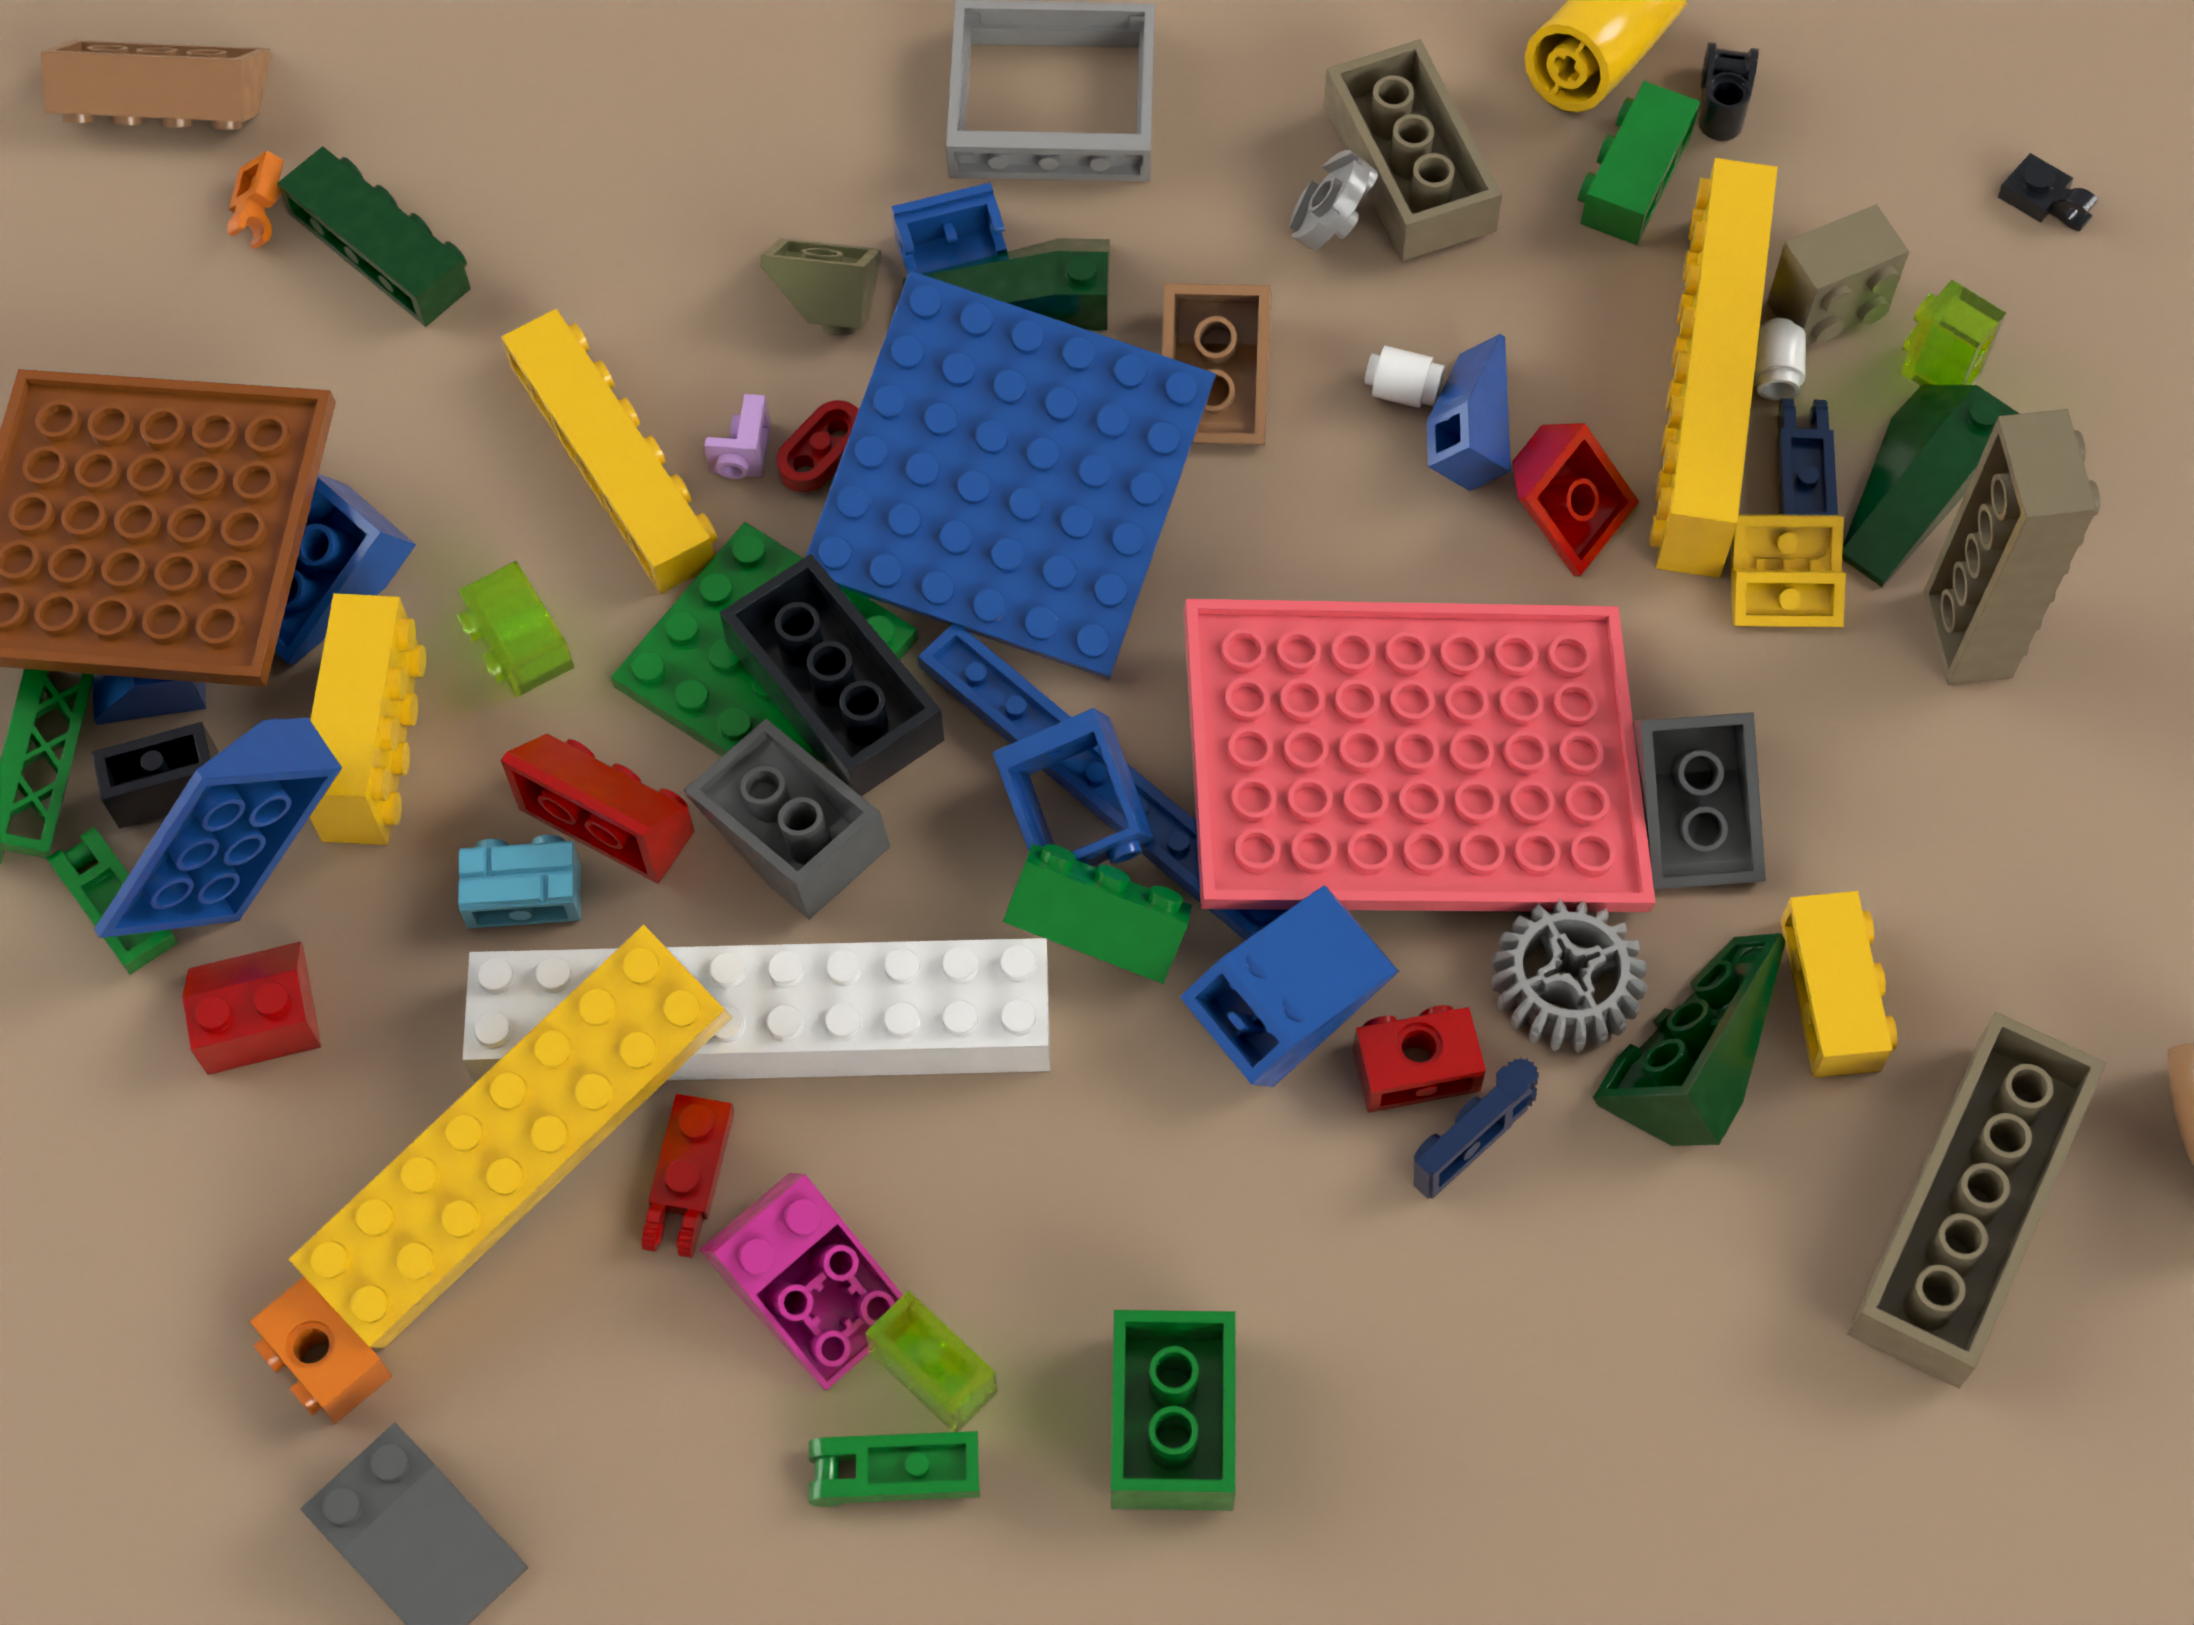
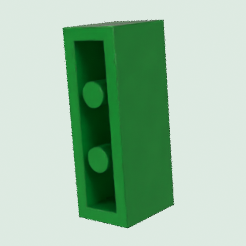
(1637, 162)
(1098, 912)

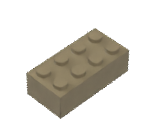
(1407, 127)

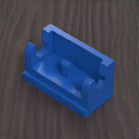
(948, 229)

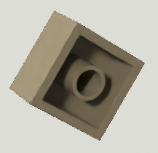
(1839, 275)

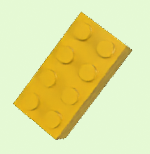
(364, 715)

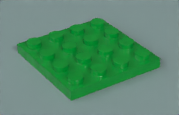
(692, 674)

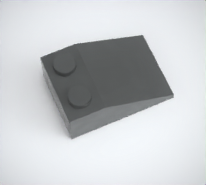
(1701, 799)
(790, 818)
(413, 1534)

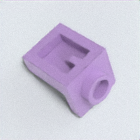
(748, 442)

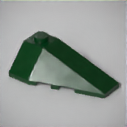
(1051, 278)
(1919, 474)
(1700, 1059)

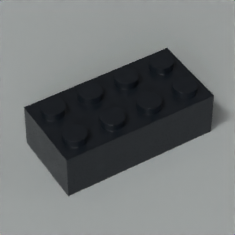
(832, 676)

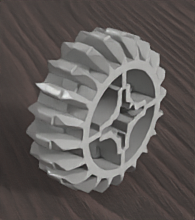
(1603, 954)

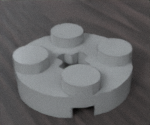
(1330, 206)

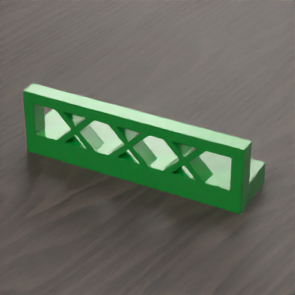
(18, 755)

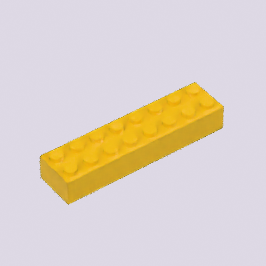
(1713, 369)
(510, 1139)

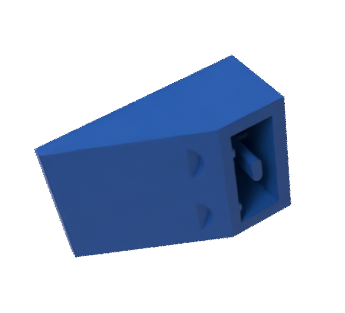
(1289, 987)

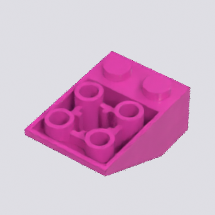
(804, 1277)

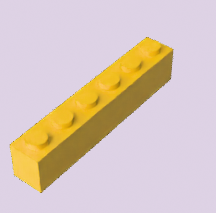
(610, 451)

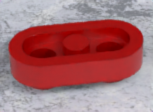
(815, 447)

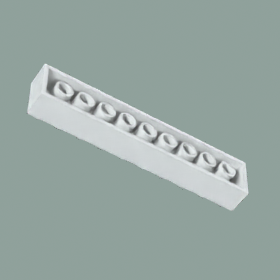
(807, 1006)

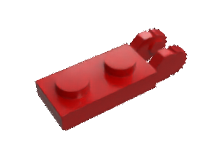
(687, 1170)

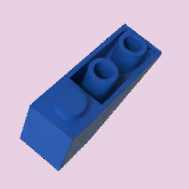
(1471, 418)

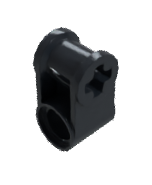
(1726, 91)

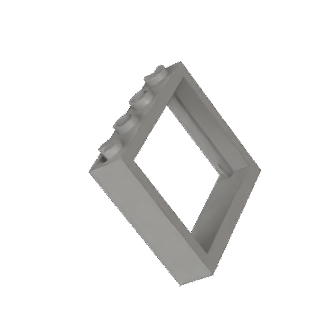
(1050, 153)

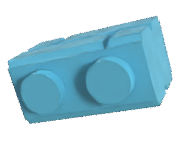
(519, 882)

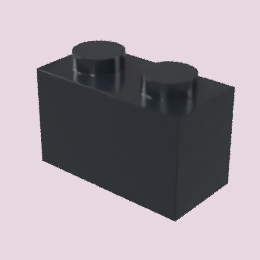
(148, 774)

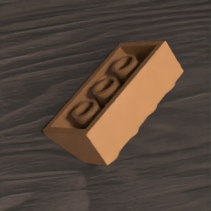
(154, 82)

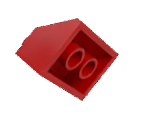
(599, 804)

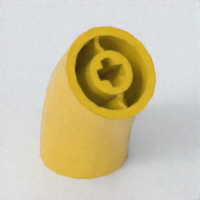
(1593, 47)

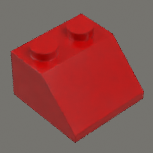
(250, 1008)

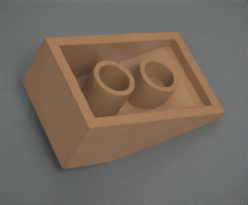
(1230, 335)

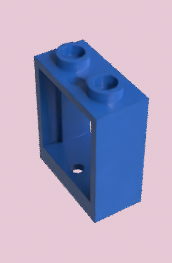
(1060, 743)

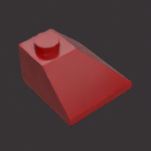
(1572, 491)

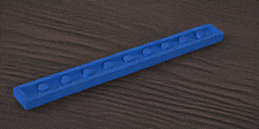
(1019, 710)

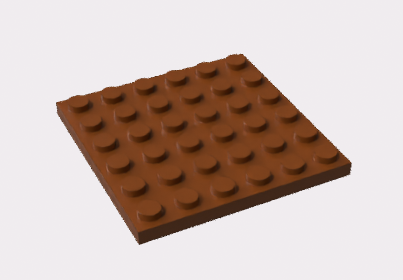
(152, 523)

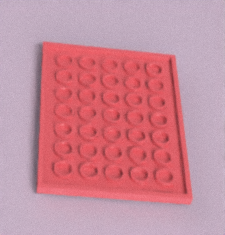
(1414, 756)

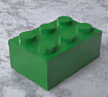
(1173, 1410)

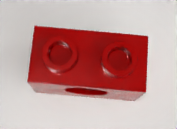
(1396, 1081)

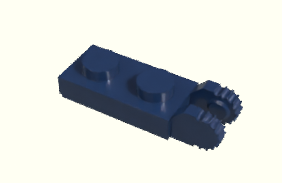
(1806, 462)
(1475, 1128)

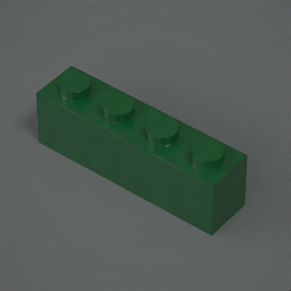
(375, 235)

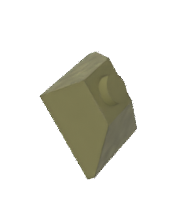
(825, 281)

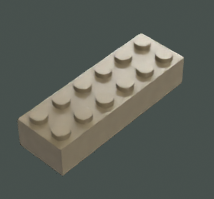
(2010, 545)
(1977, 1200)

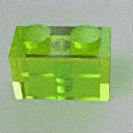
(1951, 337)
(515, 629)
(932, 1362)

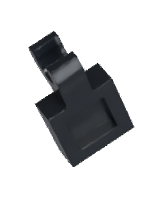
(2043, 189)

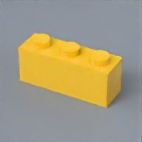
(1838, 984)

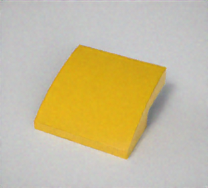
(1788, 571)

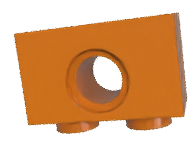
(346, 1372)

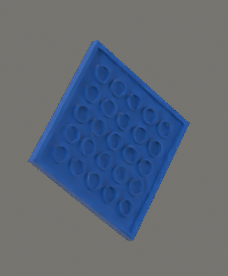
(1009, 474)

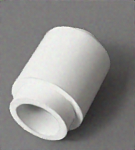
(1780, 359)
(1404, 377)

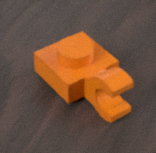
(253, 192)

